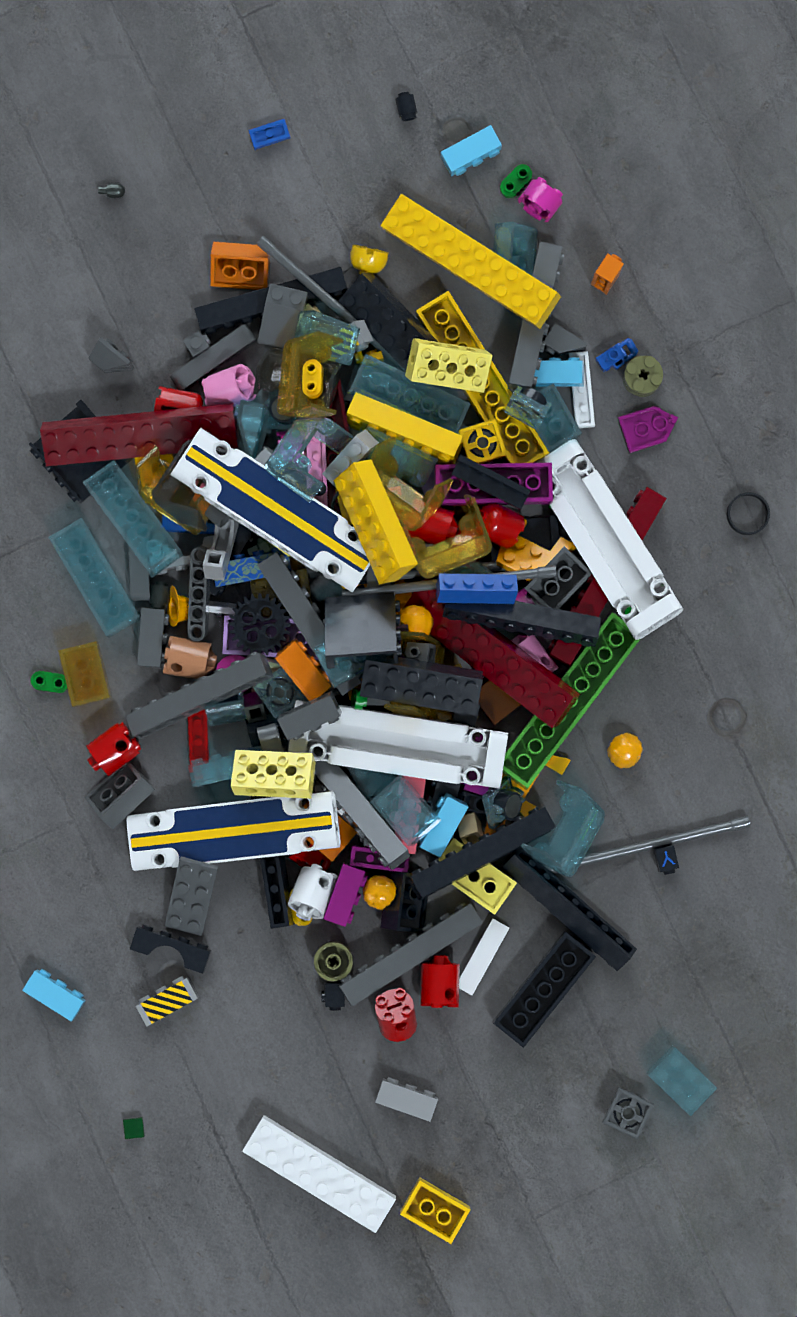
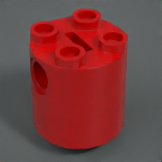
(438, 527)
(109, 755)
(440, 982)
(396, 1015)

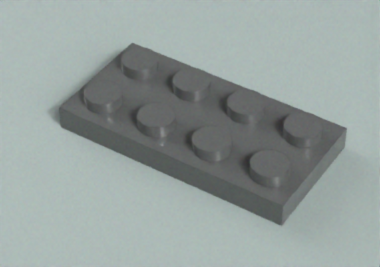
(191, 896)

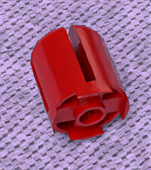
(177, 399)

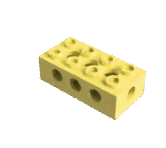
(455, 375)
(277, 785)
(475, 889)

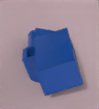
(616, 354)

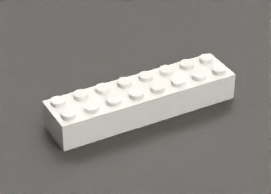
(319, 1174)

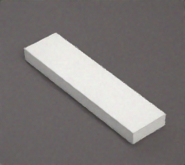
(583, 395)
(482, 956)

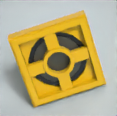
(482, 443)

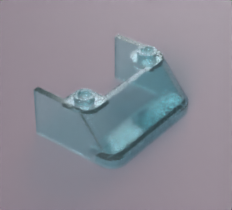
(292, 466)
(573, 833)

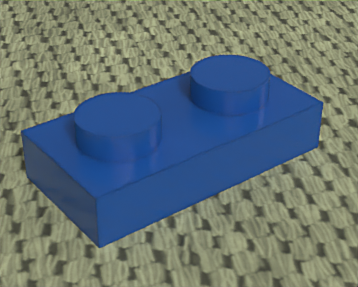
(269, 134)

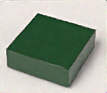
(134, 1128)

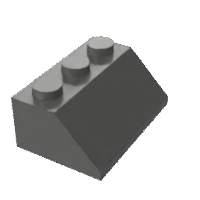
(556, 590)
(119, 794)

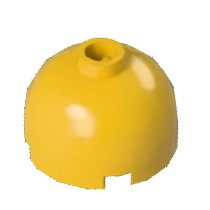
(368, 259)

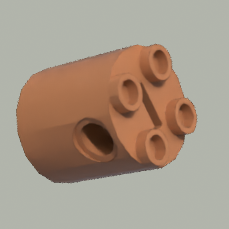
(189, 658)

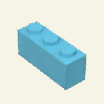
(471, 151)
(561, 373)
(451, 813)
(54, 994)

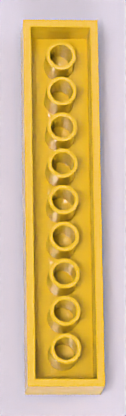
(471, 261)
(449, 326)

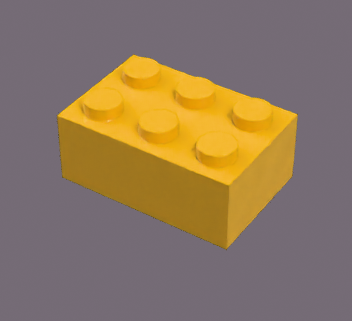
(435, 1210)

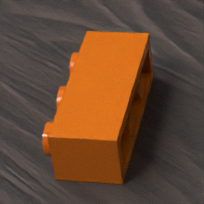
(607, 273)

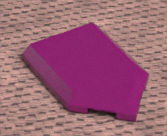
(646, 428)

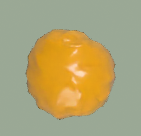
(417, 619)
(625, 750)
(379, 891)

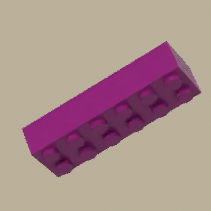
(533, 476)

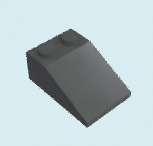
(281, 315)

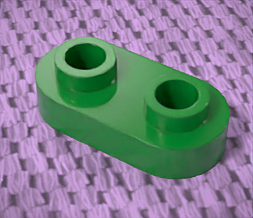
(517, 181)
(49, 682)
(357, 701)

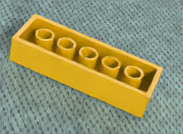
(406, 428)
(375, 521)

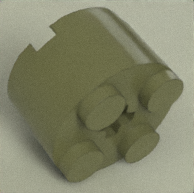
(646, 365)
(323, 966)

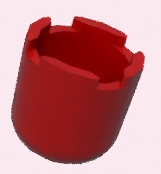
(502, 524)

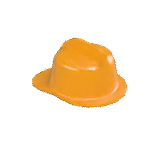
(177, 607)

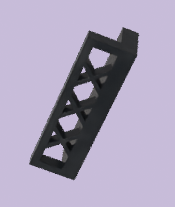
(490, 482)

